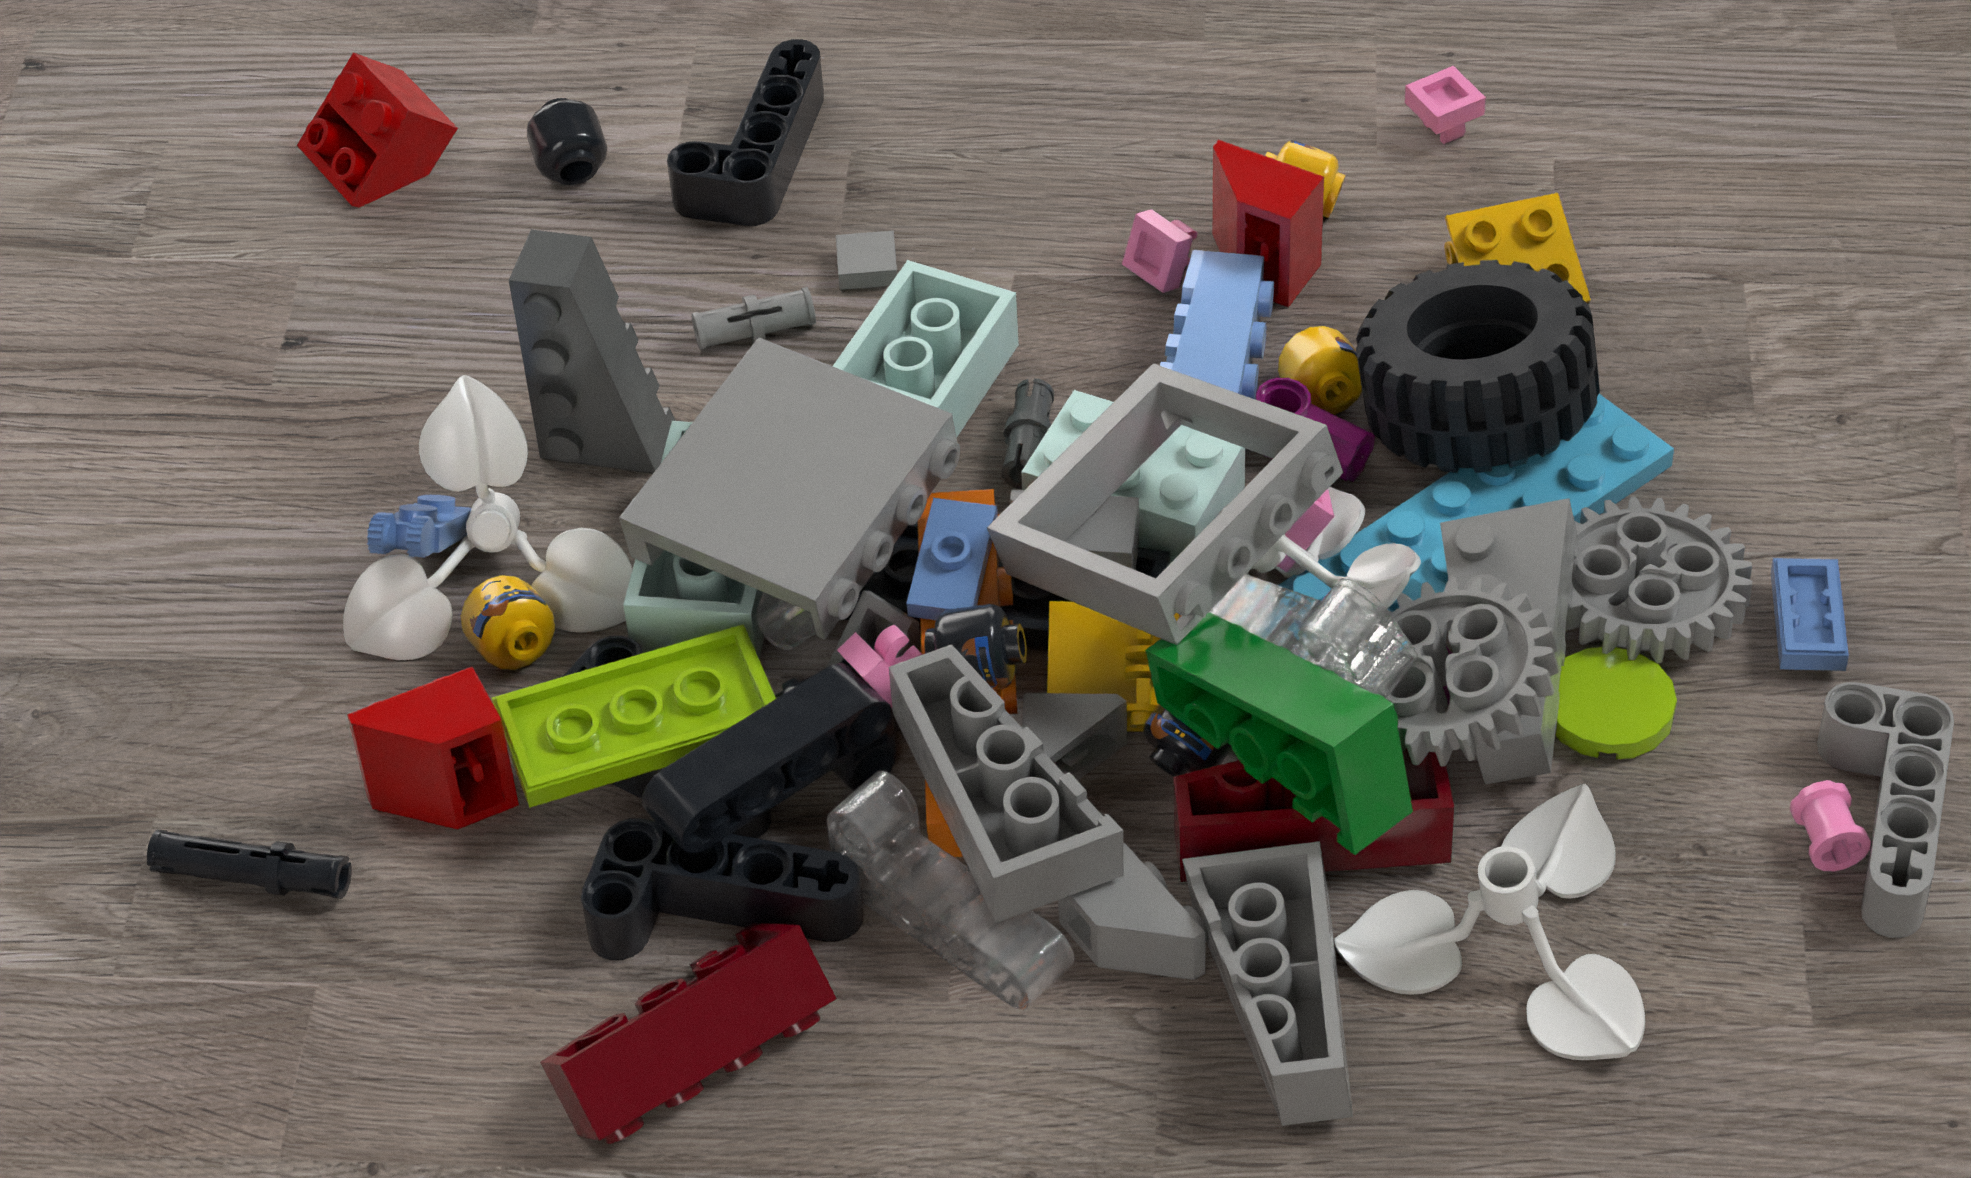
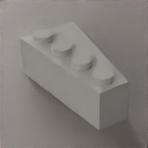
(1535, 556)
(1004, 800)
(1278, 964)

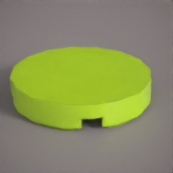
(1613, 703)

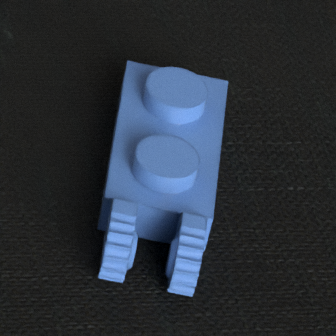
(419, 527)

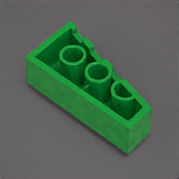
(1289, 723)

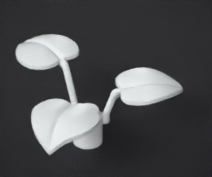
(464, 445)
(1380, 570)
(1559, 846)

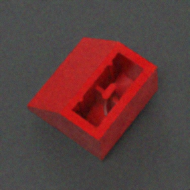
(375, 132)
(1269, 213)
(436, 753)

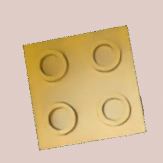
(1517, 231)
(1100, 657)

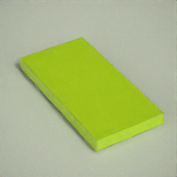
(630, 714)

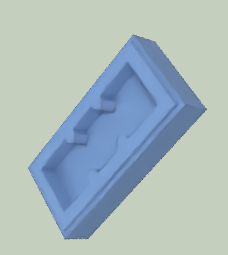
(951, 558)
(1809, 614)

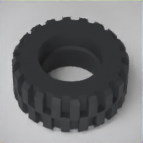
(1478, 366)

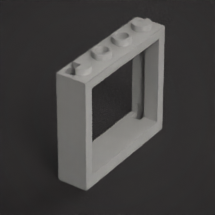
(1040, 520)

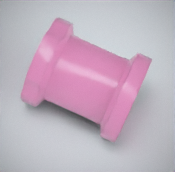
(1830, 826)

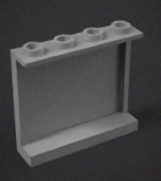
(795, 481)

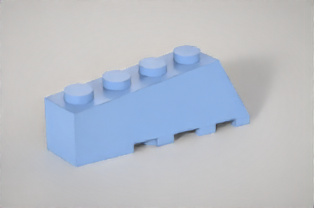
(1219, 321)

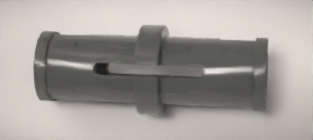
(1026, 428)

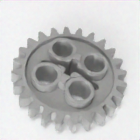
(1656, 580)
(1492, 677)

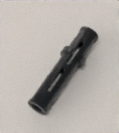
(275, 867)

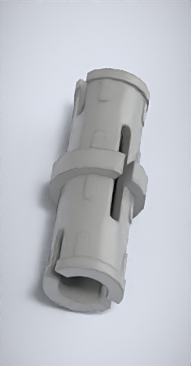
(753, 318)

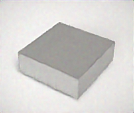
(866, 259)

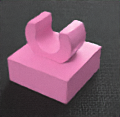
(1445, 102)
(1158, 250)
(875, 664)

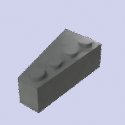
(581, 360)

